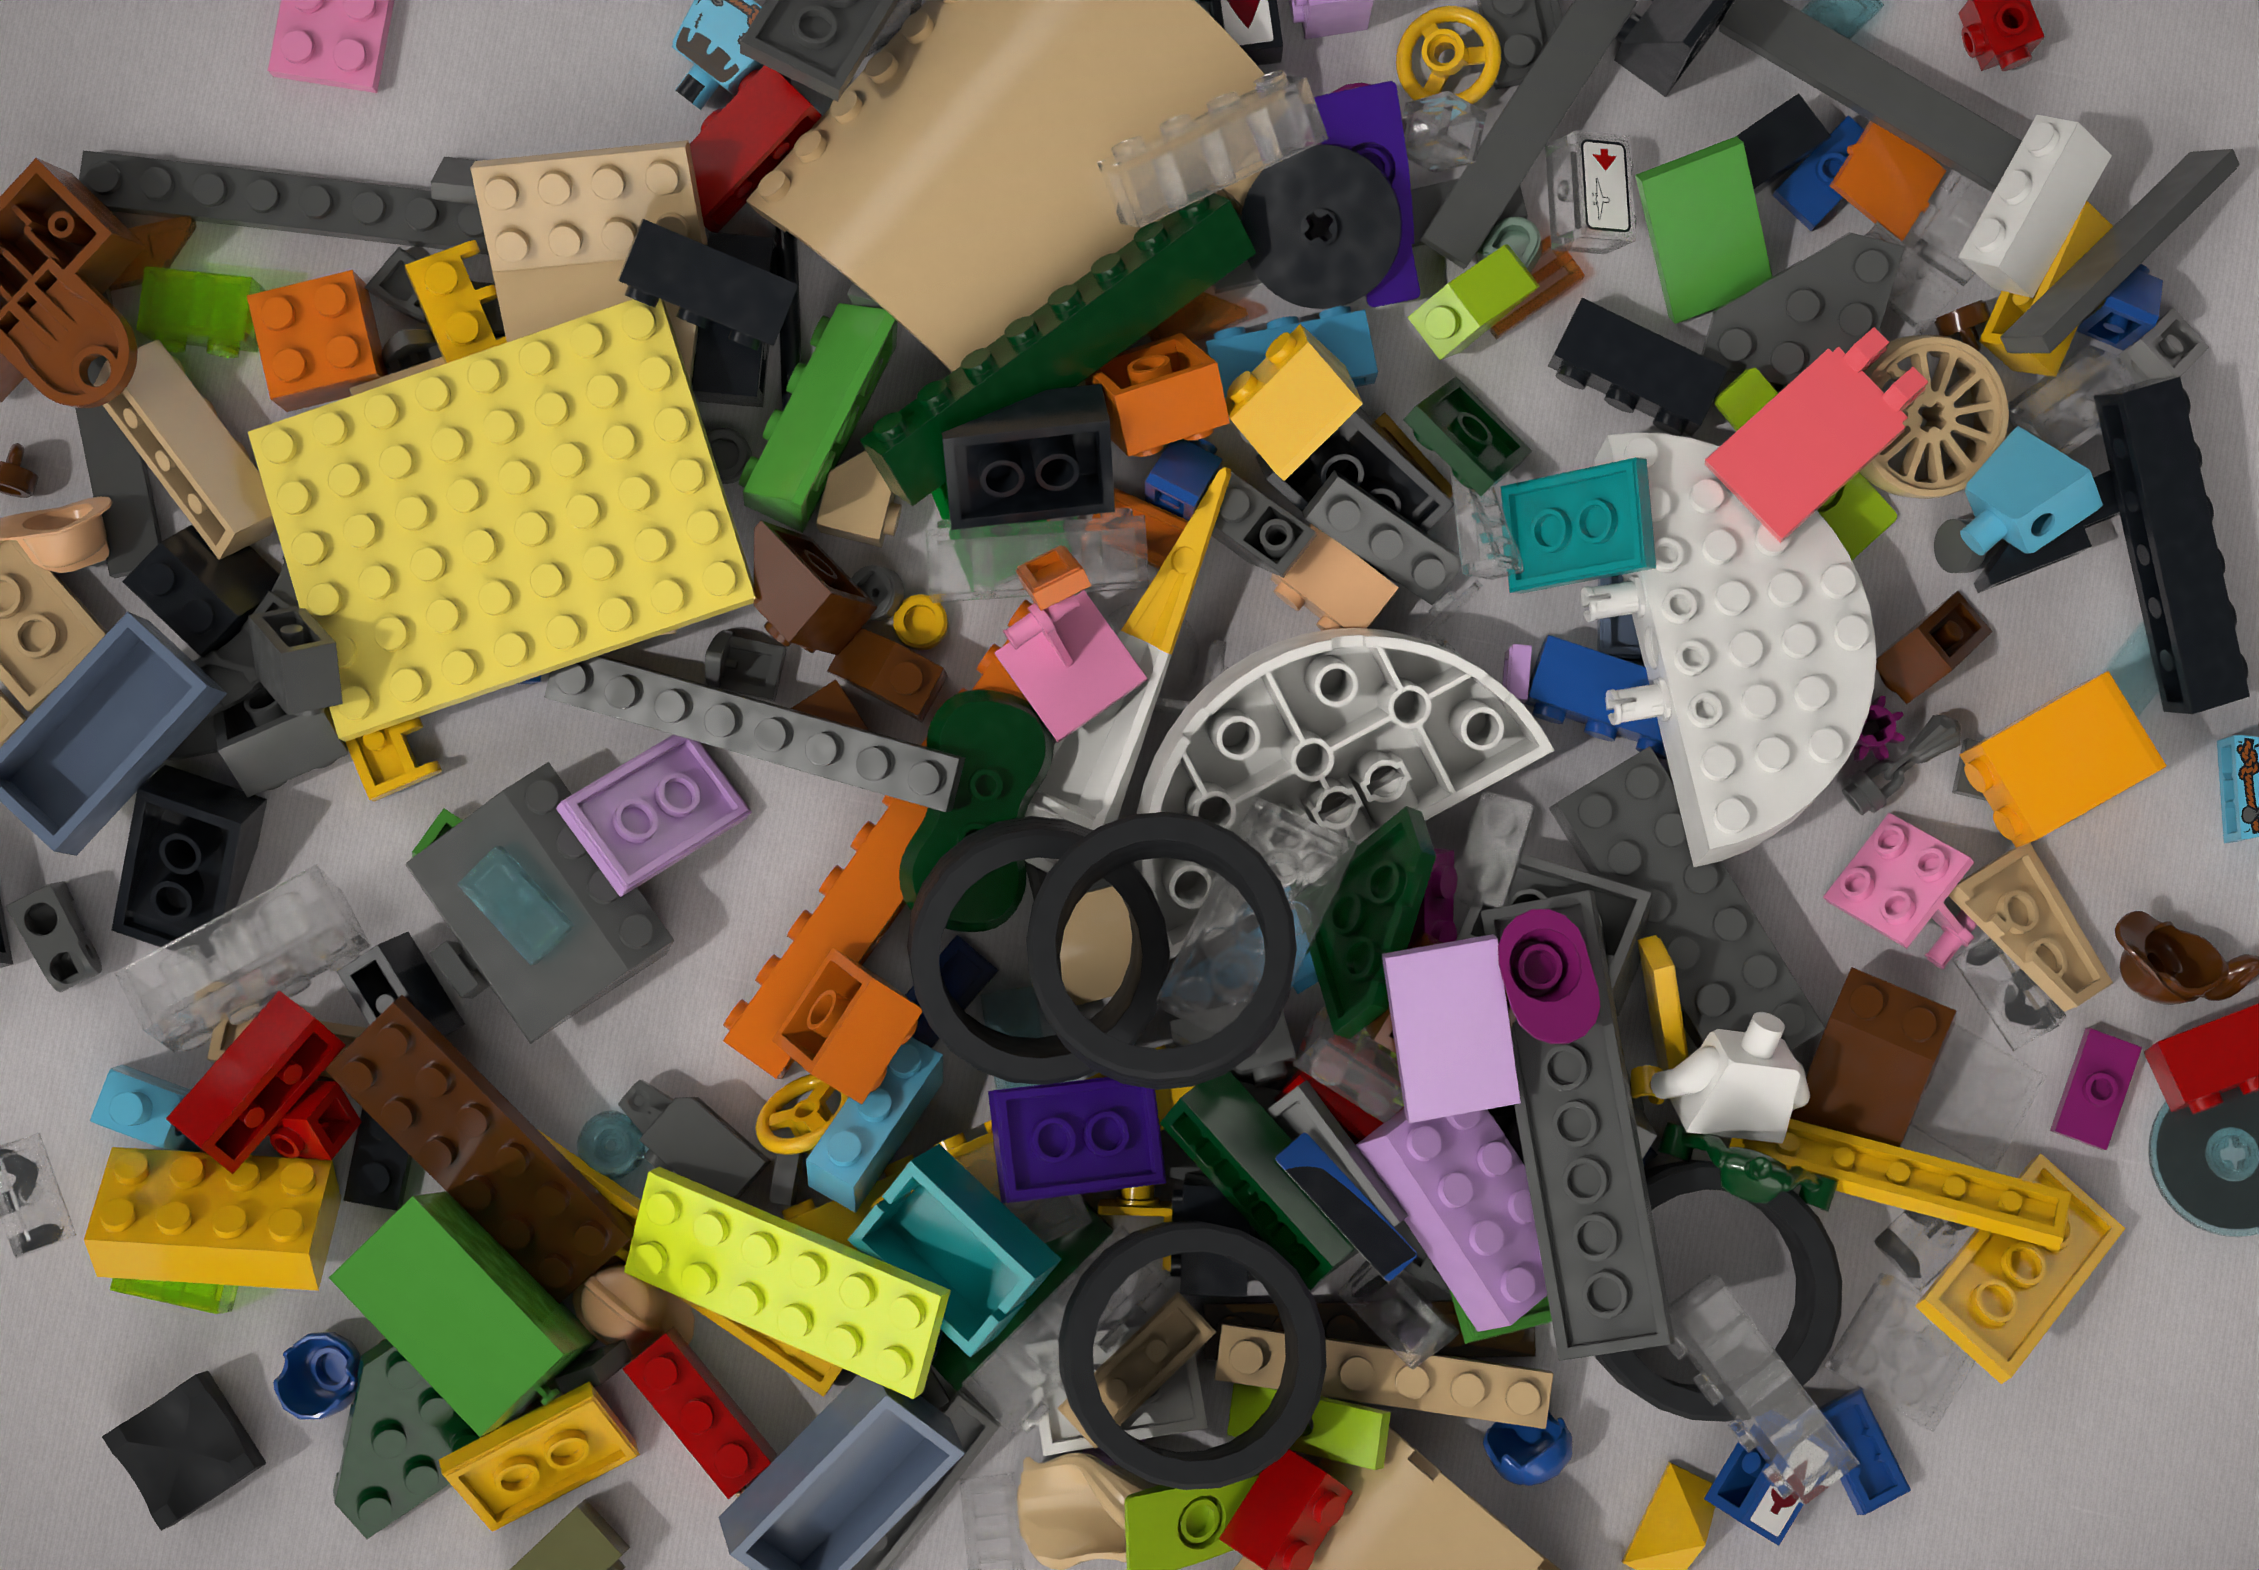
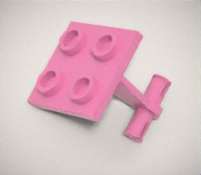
(1068, 663)
(1902, 884)

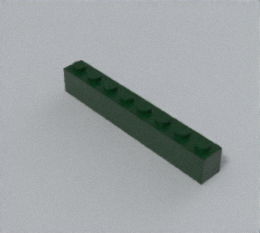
(1064, 338)

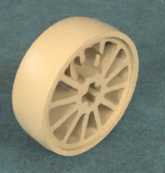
(1988, 405)

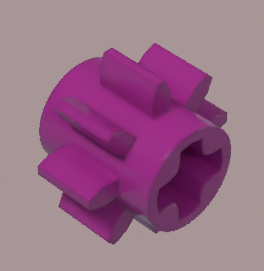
(1886, 734)

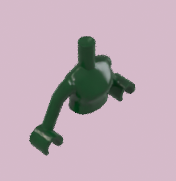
(1747, 1171)

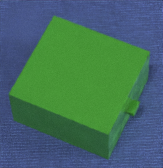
(462, 1311)

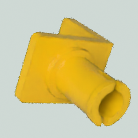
(1138, 1202)

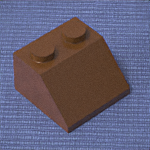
(805, 592)

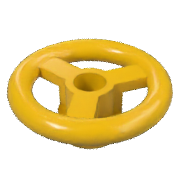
(1442, 39)
(806, 1119)

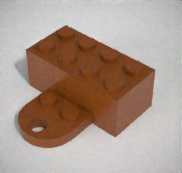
(54, 266)

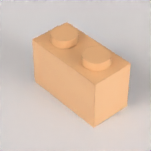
(1335, 585)

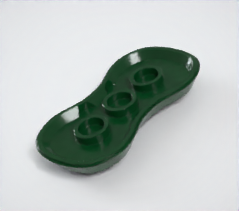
(1003, 767)

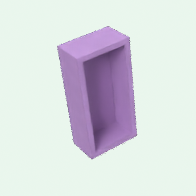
(1466, 1209)

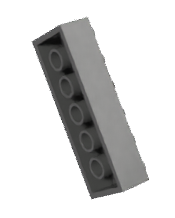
(1724, 961)

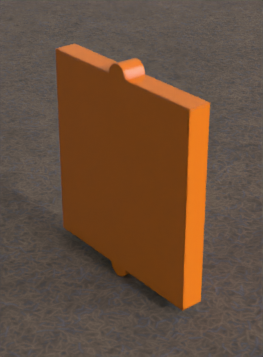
(1887, 179)

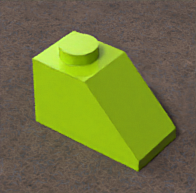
(1473, 302)

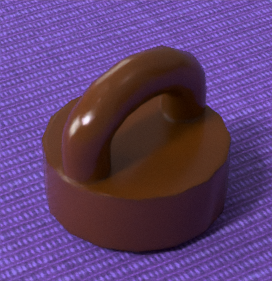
(1964, 322)
(15, 479)

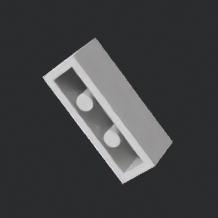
(2035, 205)

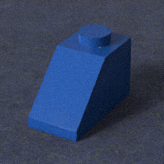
(2127, 311)
(1182, 476)

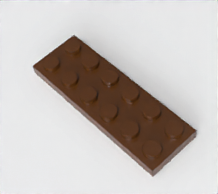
(480, 1149)

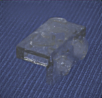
(1493, 849)

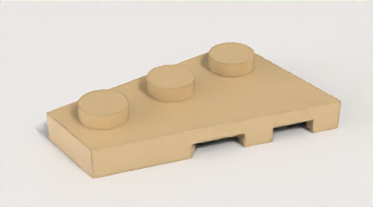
(2033, 925)

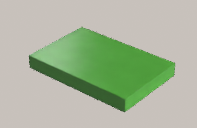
(1704, 228)

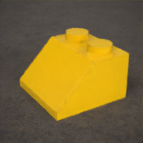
(1292, 400)

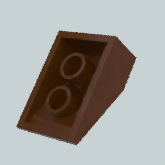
(1875, 1059)

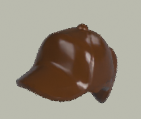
(2175, 964)

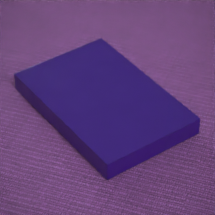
(1075, 1139)

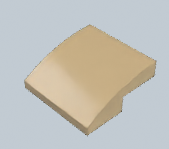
(1096, 946)

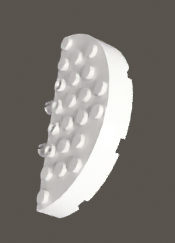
(1746, 647)
(1336, 733)

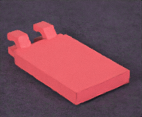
(1814, 436)

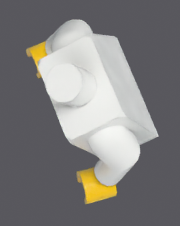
(1732, 1084)

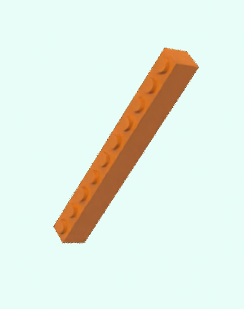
(851, 917)

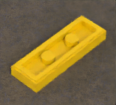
(1663, 1003)

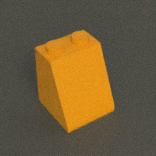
(2061, 760)

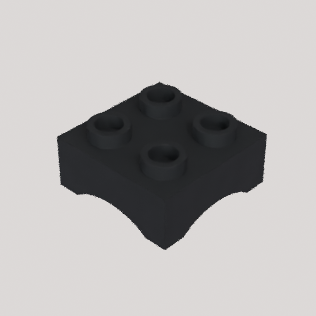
(184, 1449)

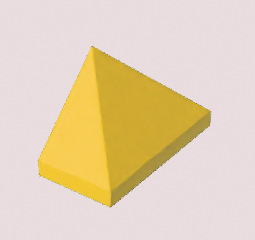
(1672, 1524)

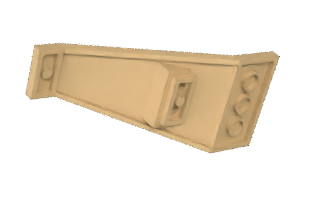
(567, 223)

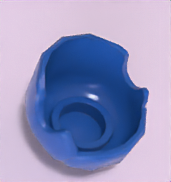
(318, 1376)
(1529, 1453)

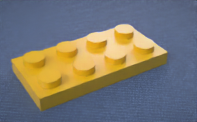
(2008, 1292)

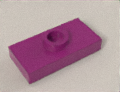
(2096, 1089)

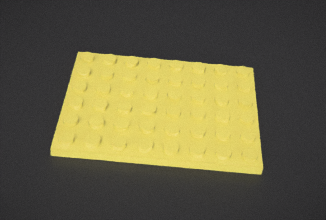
(504, 515)

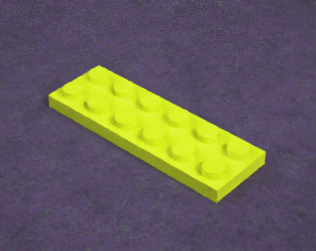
(787, 1282)

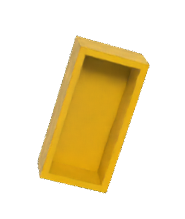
(199, 1223)

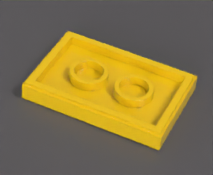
(539, 1457)

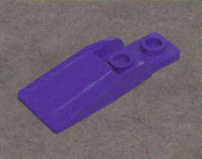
(1371, 124)

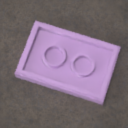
(653, 811)
(1451, 1028)

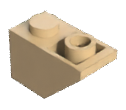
(858, 503)

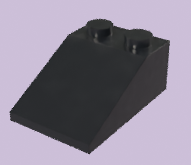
(1668, 39)
(1032, 460)
(1372, 462)
(185, 855)

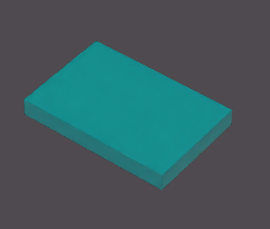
(1581, 525)

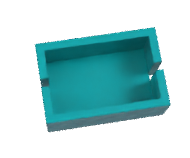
(959, 1239)

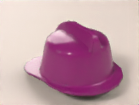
(1548, 976)

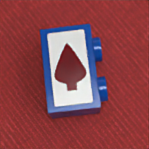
(1750, 1498)

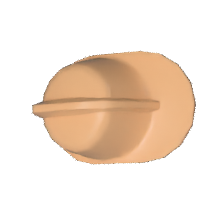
(62, 536)
(624, 1307)

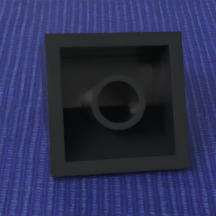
(197, 592)

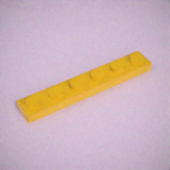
(1924, 1183)

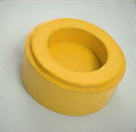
(920, 622)

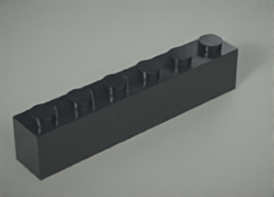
(2172, 545)

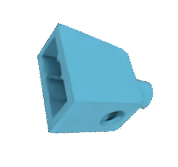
(2027, 495)
(138, 1108)

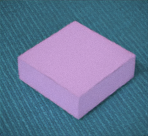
(1517, 671)

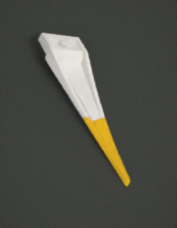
(1098, 759)

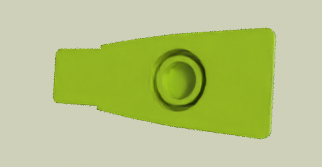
(1853, 512)
(1177, 1526)

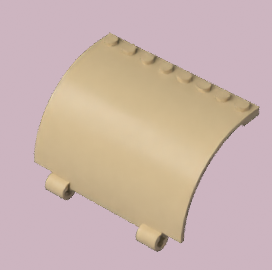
(970, 150)

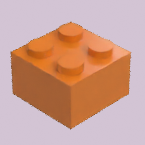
(316, 339)
(1161, 395)
(848, 1026)

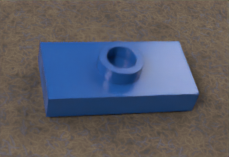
(1807, 189)
(1878, 1475)

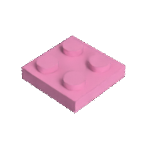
(331, 42)

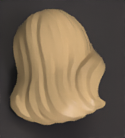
(1075, 1509)

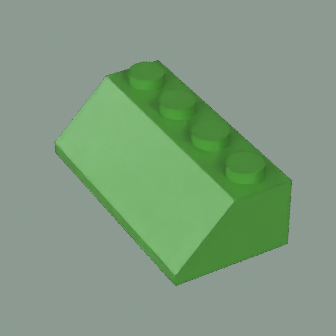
(820, 414)

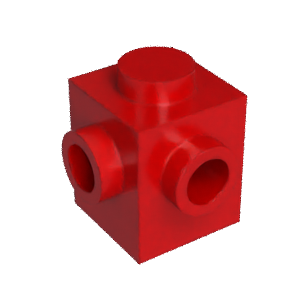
(2000, 32)
(316, 1124)

